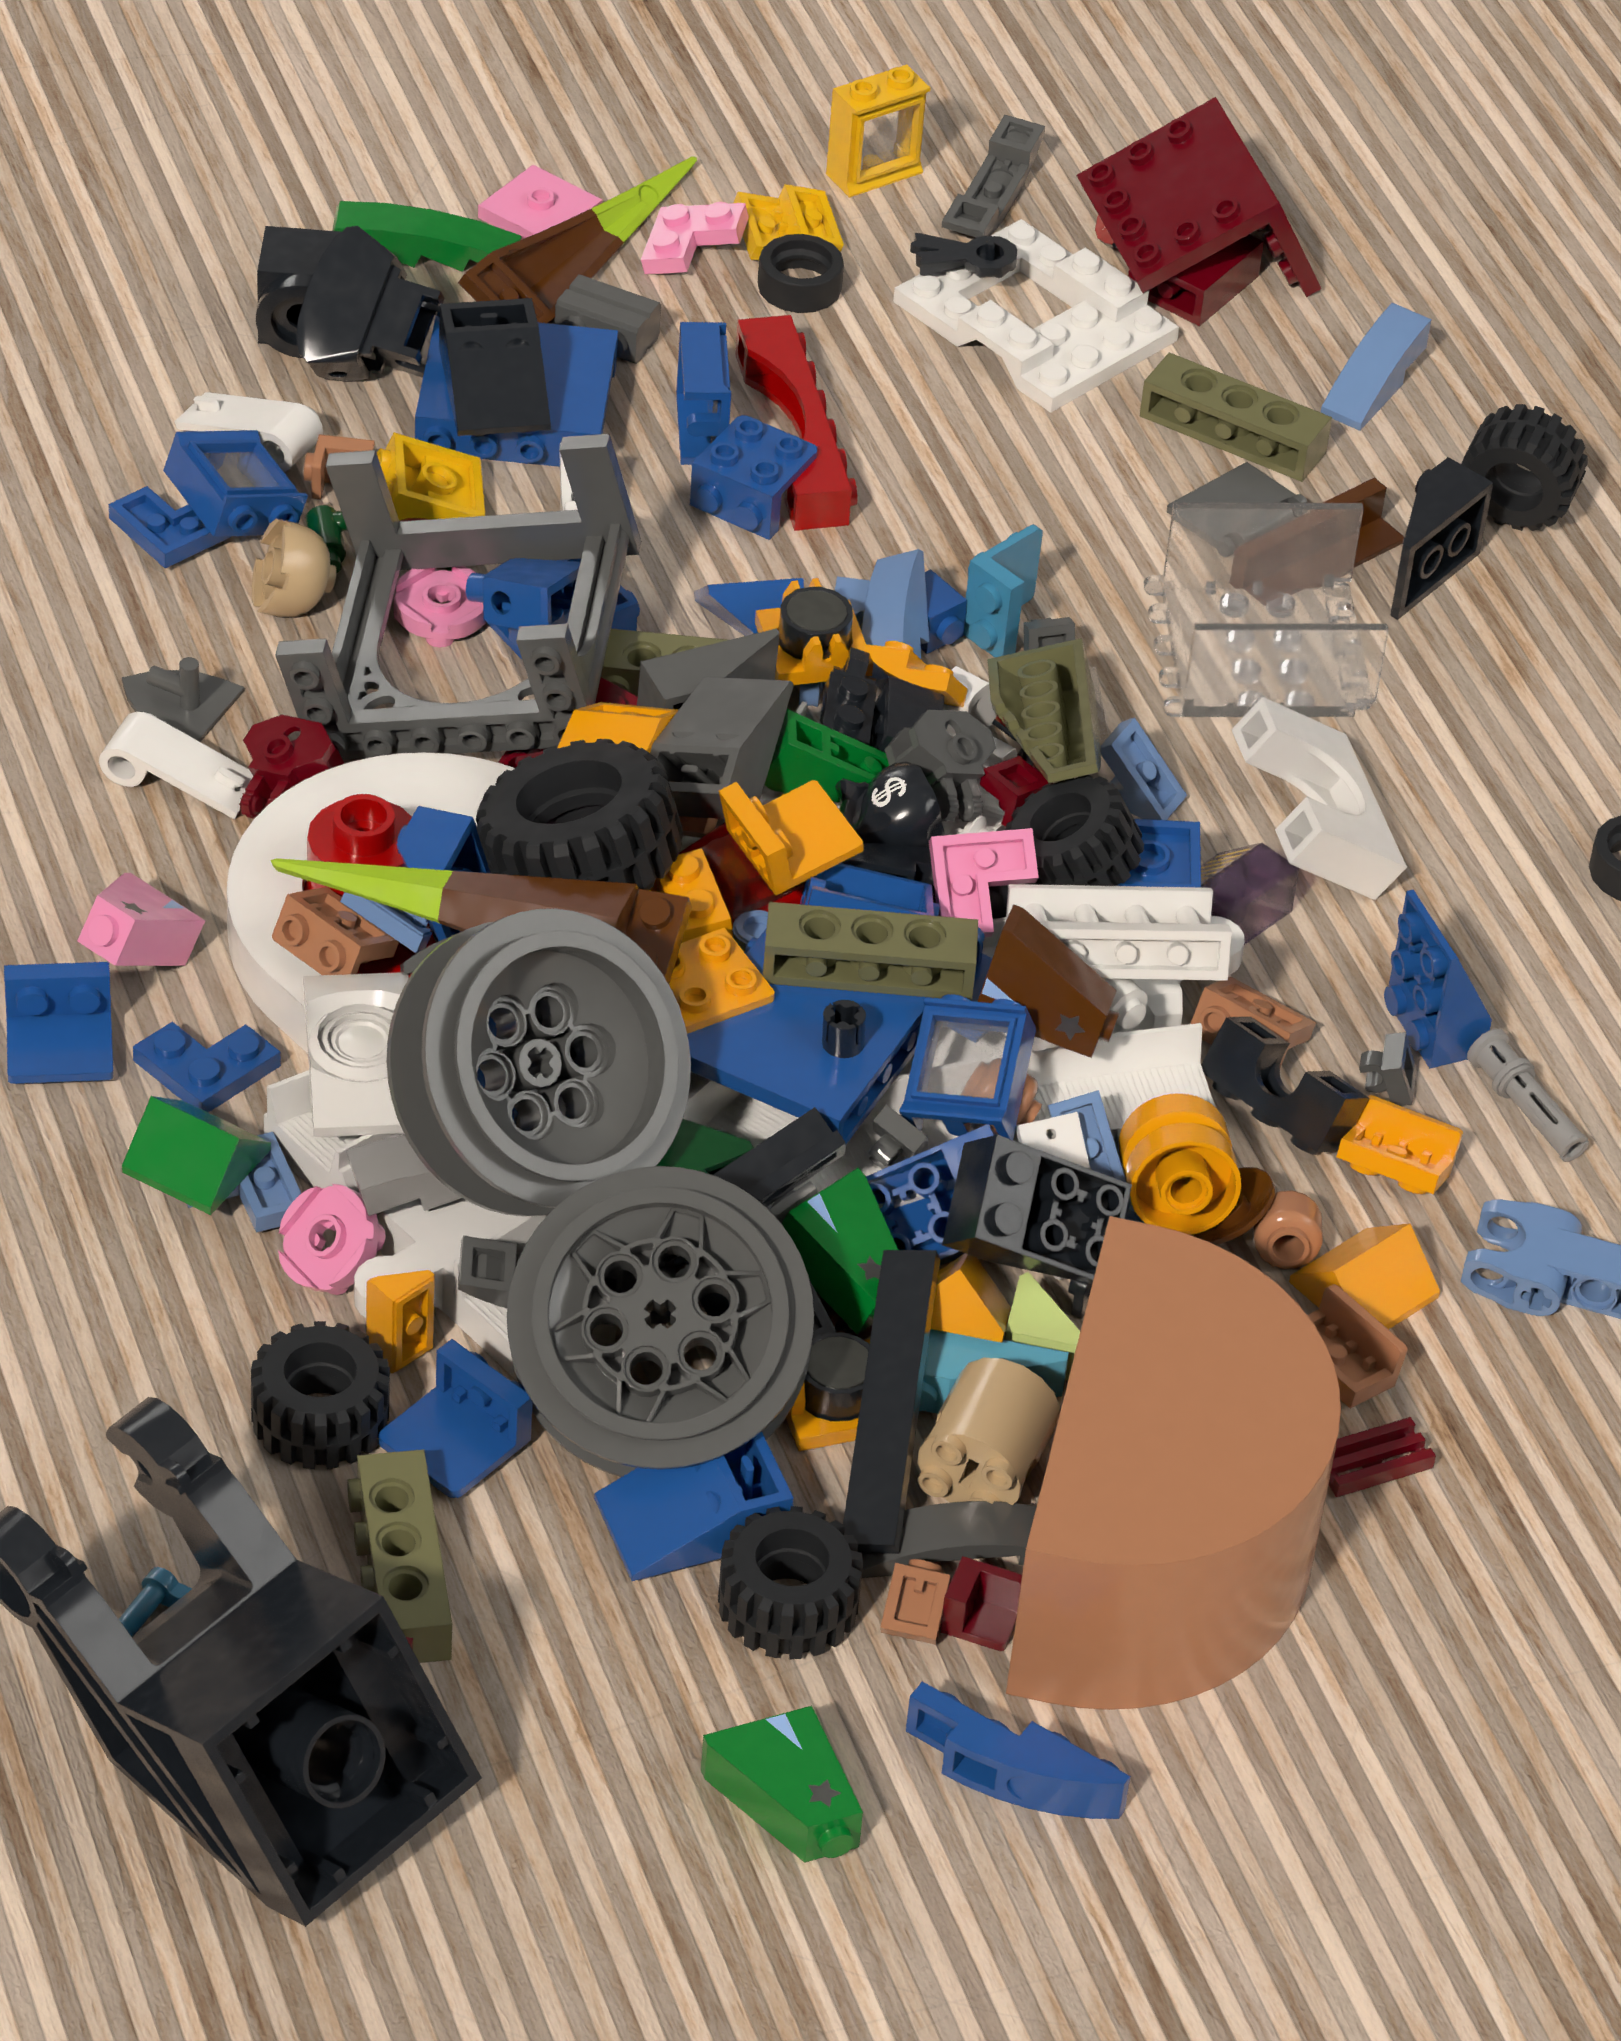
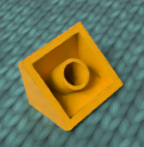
(1377, 1269)
(969, 1301)

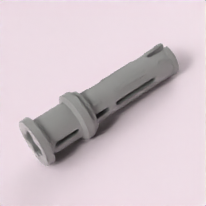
(1515, 1079)

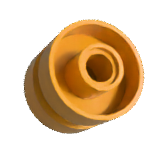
(1179, 1163)

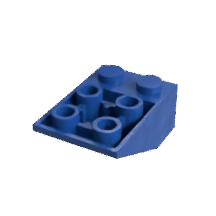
(1432, 990)
(923, 1222)
(686, 1514)

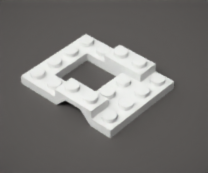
(1066, 355)

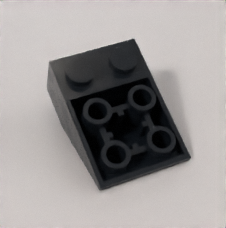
(494, 366)
(1031, 1209)

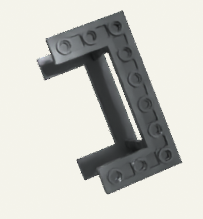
(559, 659)

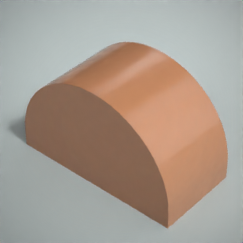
(1175, 1480)

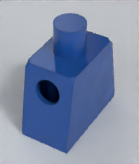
(525, 592)

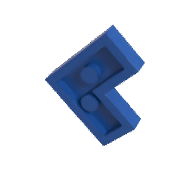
(159, 529)
(206, 1075)

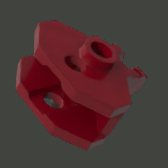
(284, 763)

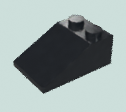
(1441, 532)

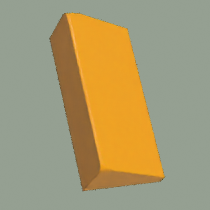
(401, 1315)

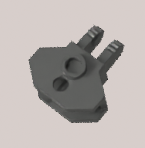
(947, 761)

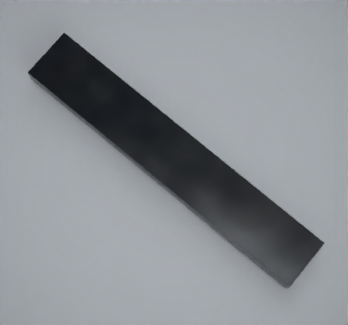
(891, 1399)

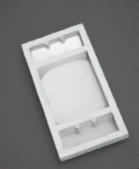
(348, 1052)

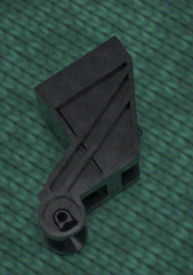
(261, 1703)

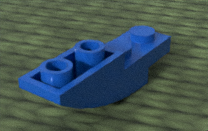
(1027, 1770)

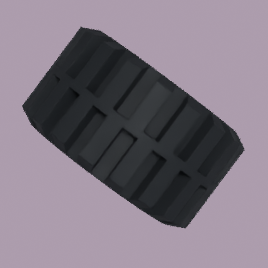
(1537, 444)
(1080, 833)
(319, 1427)
(785, 1616)

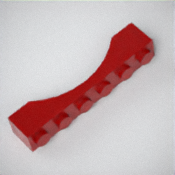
(776, 365)

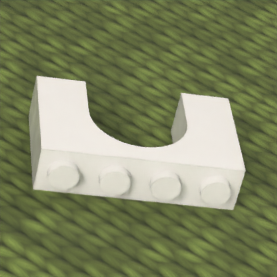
(1339, 824)

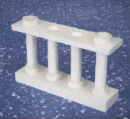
(1133, 928)

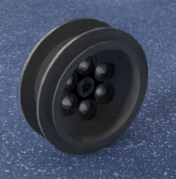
(593, 995)
(689, 1414)

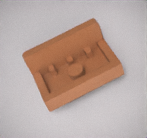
(1361, 1348)

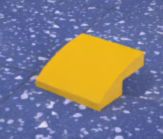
(794, 212)

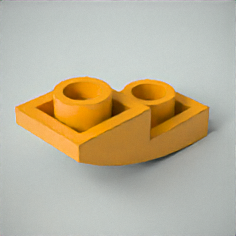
(902, 663)

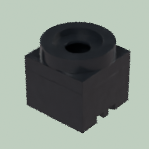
(283, 278)

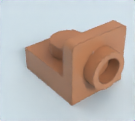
(315, 462)
(915, 1601)

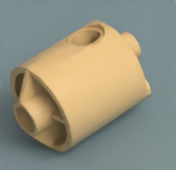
(988, 1433)

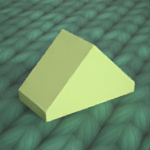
(1040, 1321)

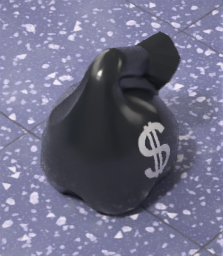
(893, 807)

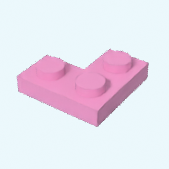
(683, 228)
(972, 863)

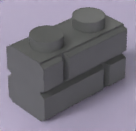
(608, 307)

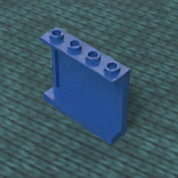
(578, 385)
(780, 1055)

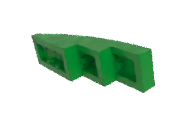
(424, 232)

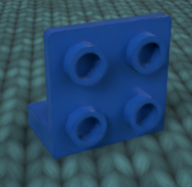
(58, 1022)

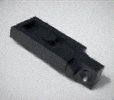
(850, 698)

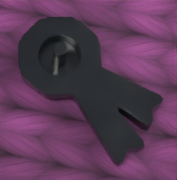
(983, 255)

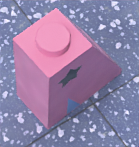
(140, 926)

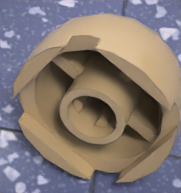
(293, 570)

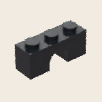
(1247, 1067)

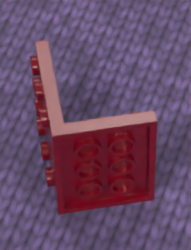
(1188, 197)

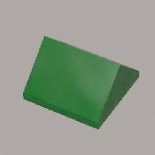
(191, 1153)

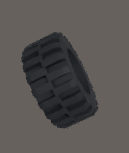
(582, 816)

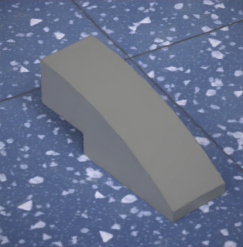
(393, 1175)

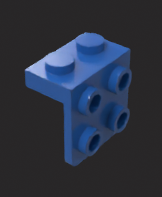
(747, 472)
(463, 1423)

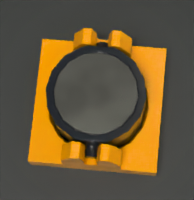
(815, 632)
(831, 1392)

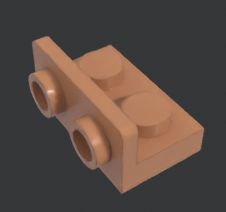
(329, 933)
(1239, 1000)

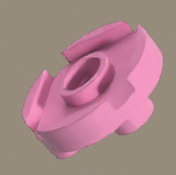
(433, 620)
(355, 1241)

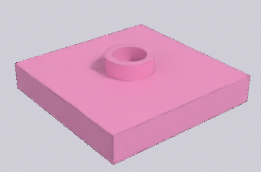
(535, 203)

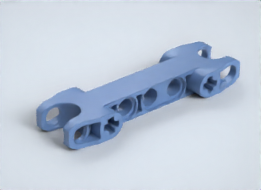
(1545, 1262)

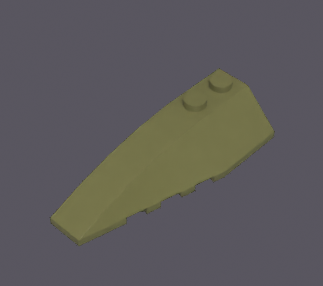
(1049, 707)

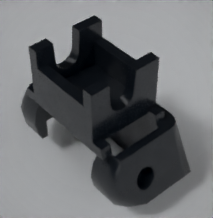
(363, 308)

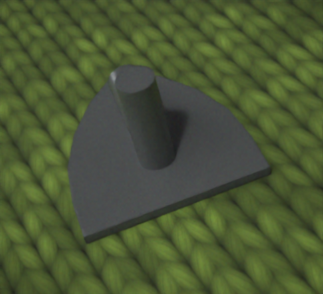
(182, 696)

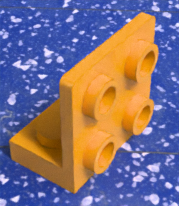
(791, 834)
(716, 981)

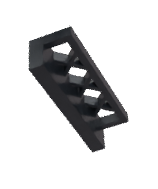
(781, 1162)

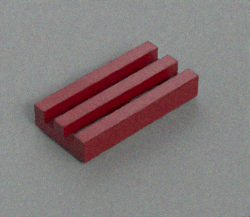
(1371, 1448)

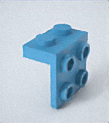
(998, 587)

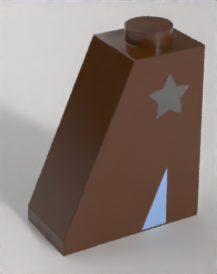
(1056, 986)

